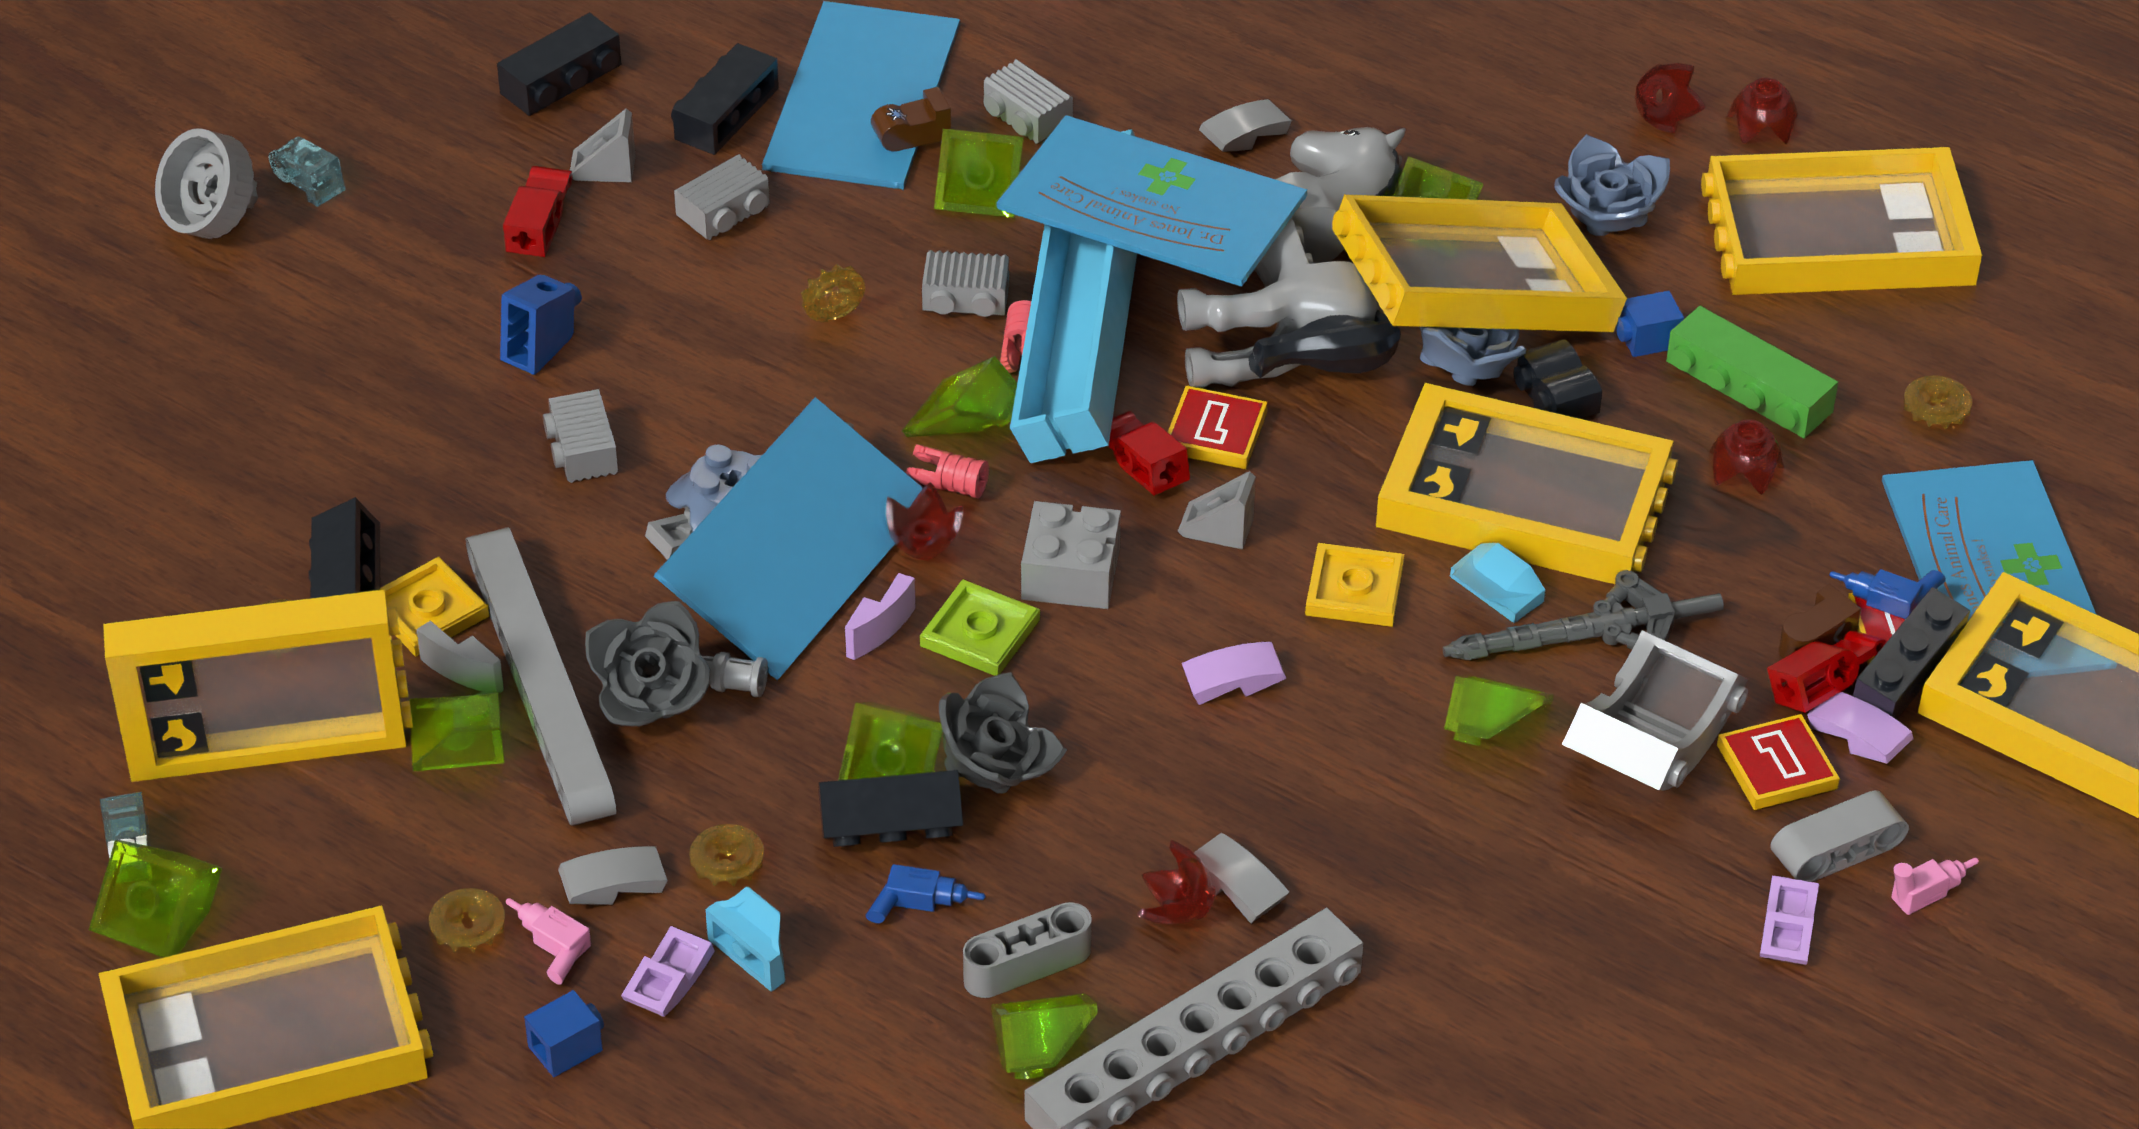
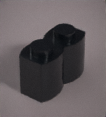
(1558, 380)

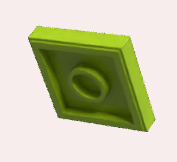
(980, 627)

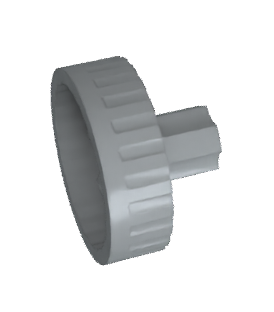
(223, 188)

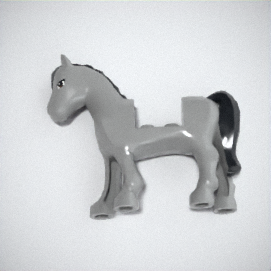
(1319, 306)

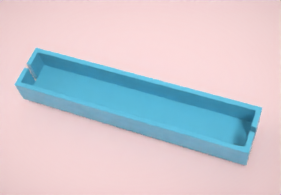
(1072, 345)

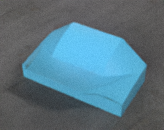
(1500, 580)
(749, 934)

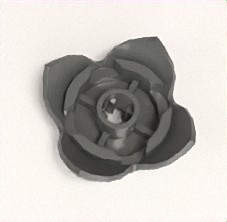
(623, 648)
(991, 736)

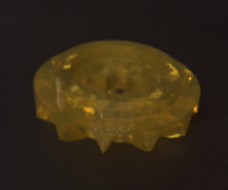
(841, 302)
(1937, 390)
(726, 840)
(483, 909)

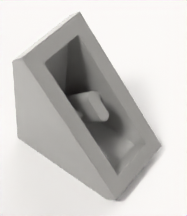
(607, 153)
(1222, 514)

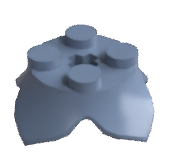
(1607, 190)
(1470, 351)
(709, 481)

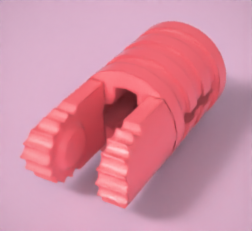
(1015, 334)
(952, 471)

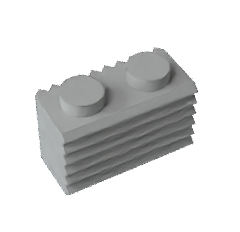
(1026, 101)
(722, 197)
(965, 283)
(582, 436)

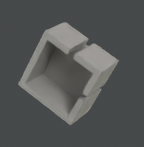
(1070, 555)

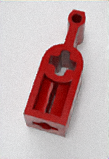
(536, 211)
(1148, 453)
(1821, 670)

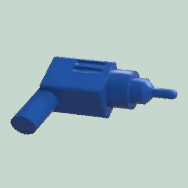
(1890, 591)
(917, 890)

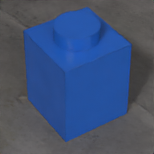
(1648, 322)
(564, 1033)

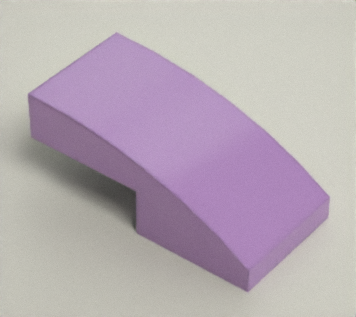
(878, 621)
(1223, 670)
(1867, 728)
(1789, 920)
(670, 973)

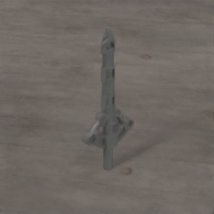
(1606, 620)

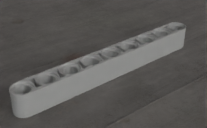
(541, 677)

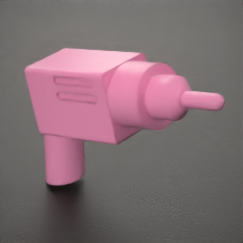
(1927, 882)
(555, 934)

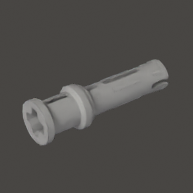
(731, 673)

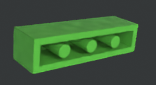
(1752, 371)

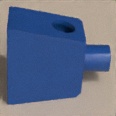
(536, 321)

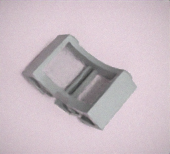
(1660, 714)

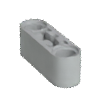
(1839, 837)
(1027, 950)

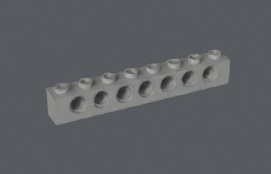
(1198, 1028)

